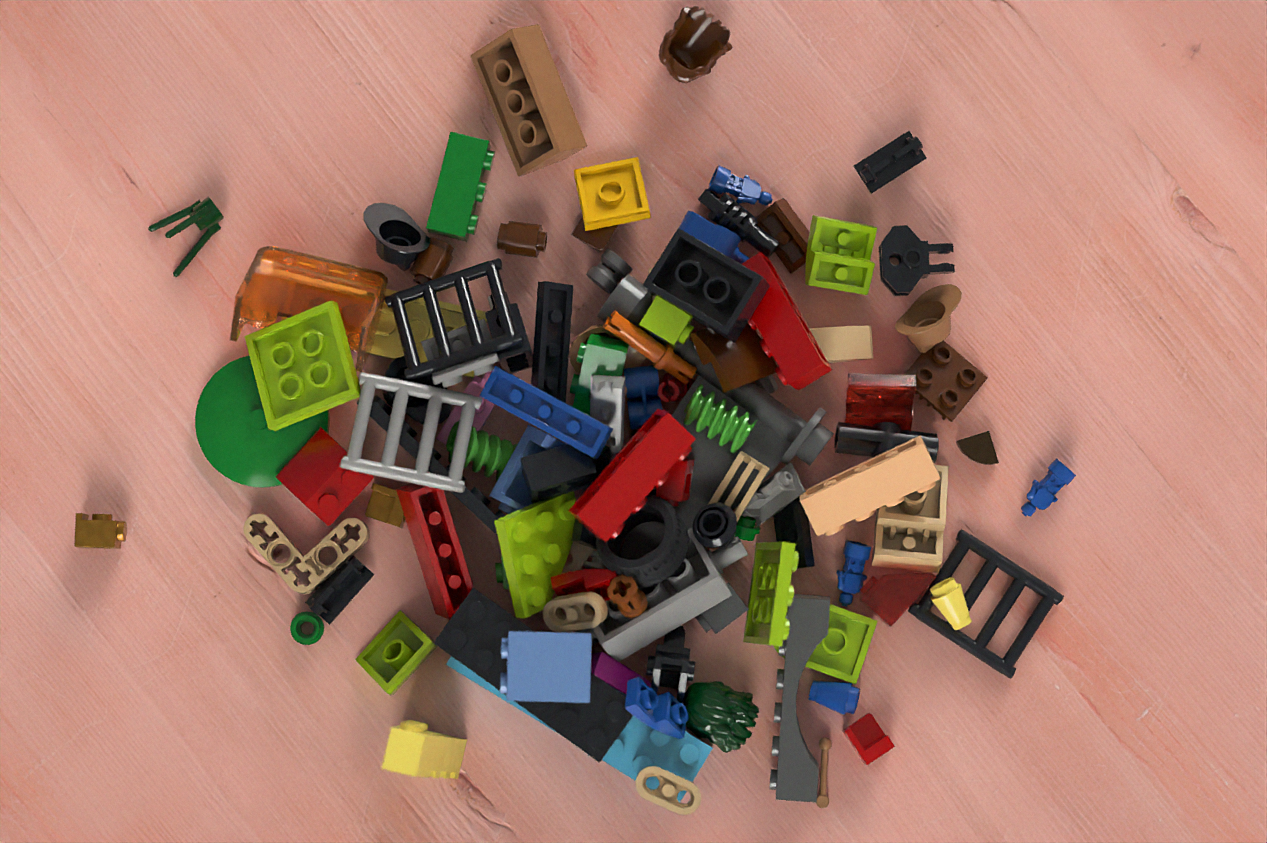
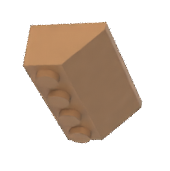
(528, 99)

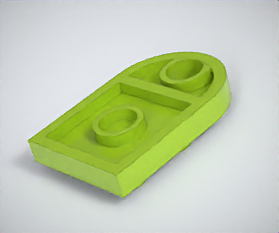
(844, 647)

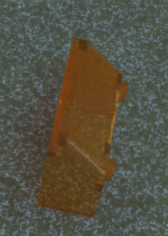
(292, 282)

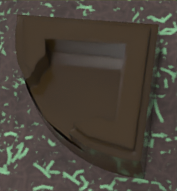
(979, 448)

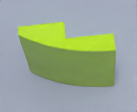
(840, 255)

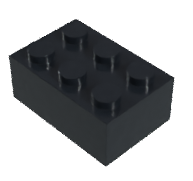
(706, 285)

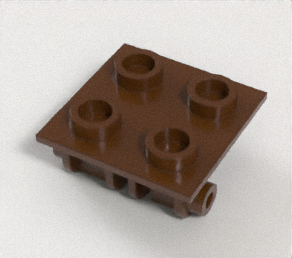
(945, 379)

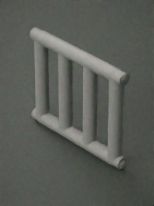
(420, 473)

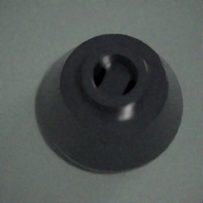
(715, 525)

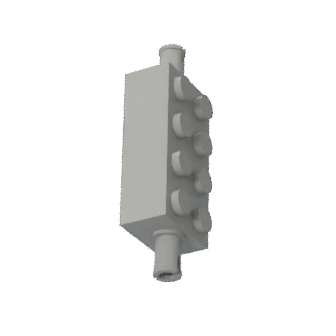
(670, 603)

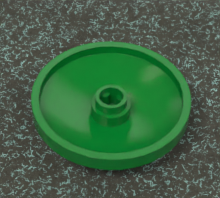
(236, 432)

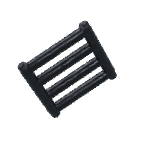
(478, 346)
(1021, 579)

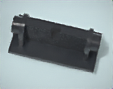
(890, 161)
(339, 589)

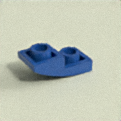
(657, 711)

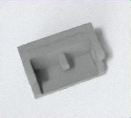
(608, 406)

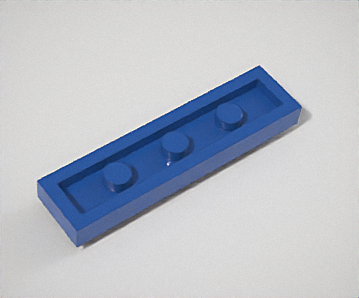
(546, 412)

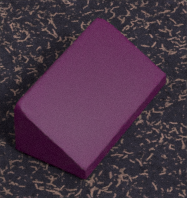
(613, 671)

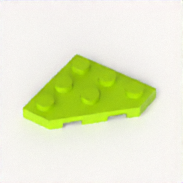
(534, 549)

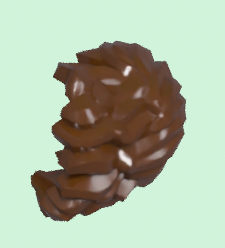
(693, 45)

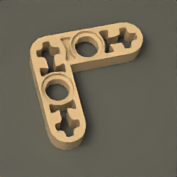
(311, 561)

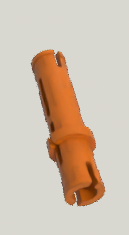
(661, 356)

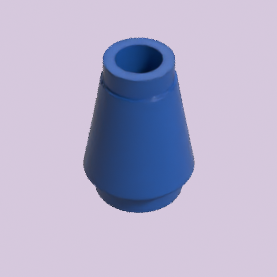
(835, 695)

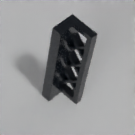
(552, 338)

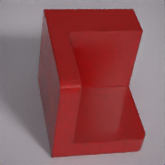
(868, 738)

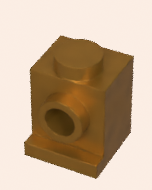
(99, 532)

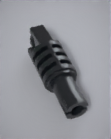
(737, 219)

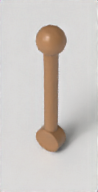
(822, 800)

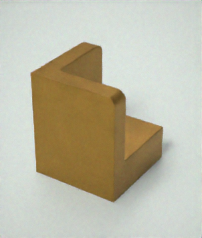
(385, 506)

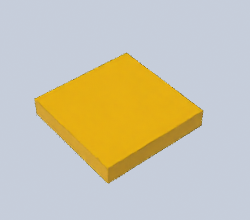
(612, 193)

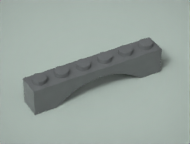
(797, 768)

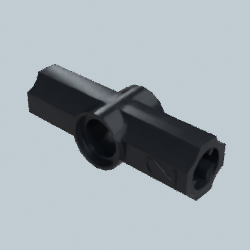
(877, 439)

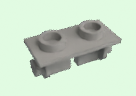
(774, 494)

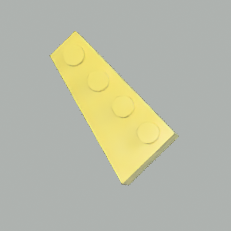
(422, 752)

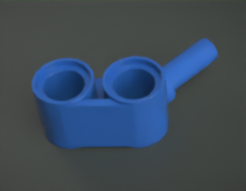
(713, 235)
(642, 392)

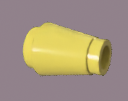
(951, 602)

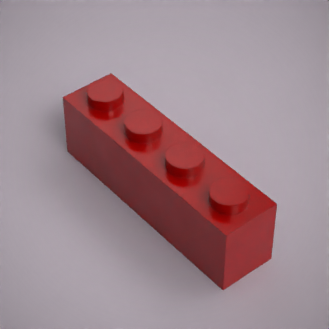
(785, 330)
(632, 475)
(436, 546)

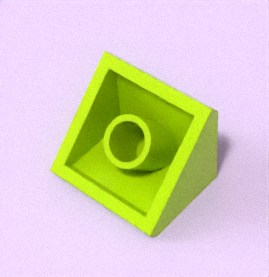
(396, 653)

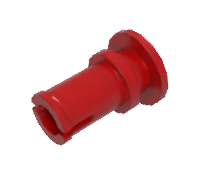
(672, 388)

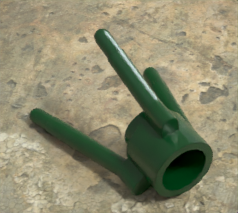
(204, 215)

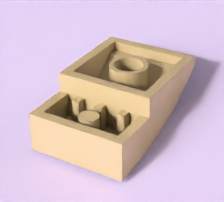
(913, 530)

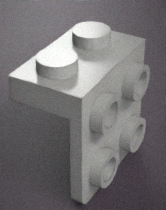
(459, 340)

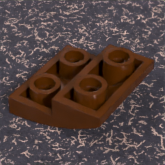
(735, 362)

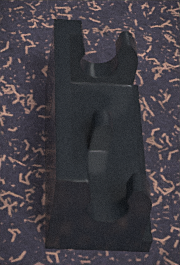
(557, 472)

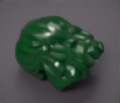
(720, 714)

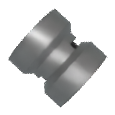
(605, 278)

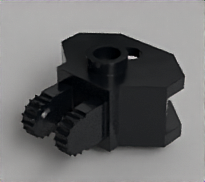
(912, 259)
(671, 664)

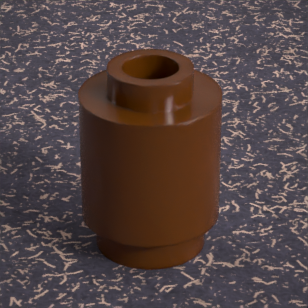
(521, 239)
(432, 262)

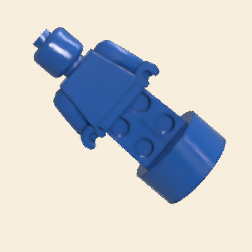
(744, 189)
(1043, 493)
(851, 577)

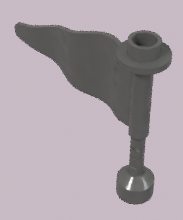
(773, 440)

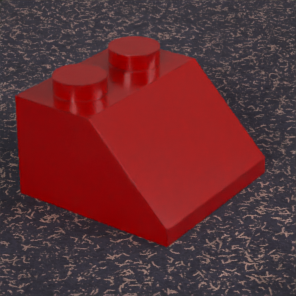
(319, 480)

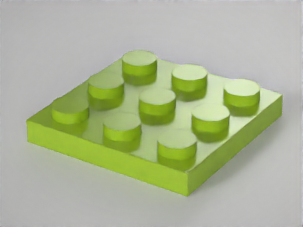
(303, 365)
(770, 593)

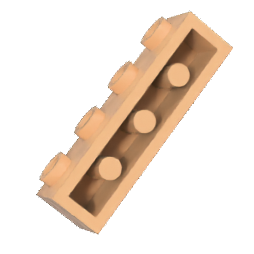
(869, 486)

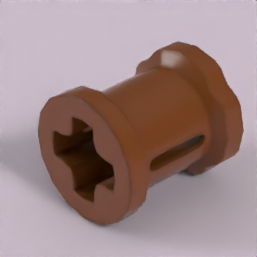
(632, 595)

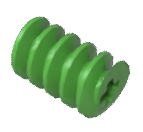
(718, 419)
(483, 451)

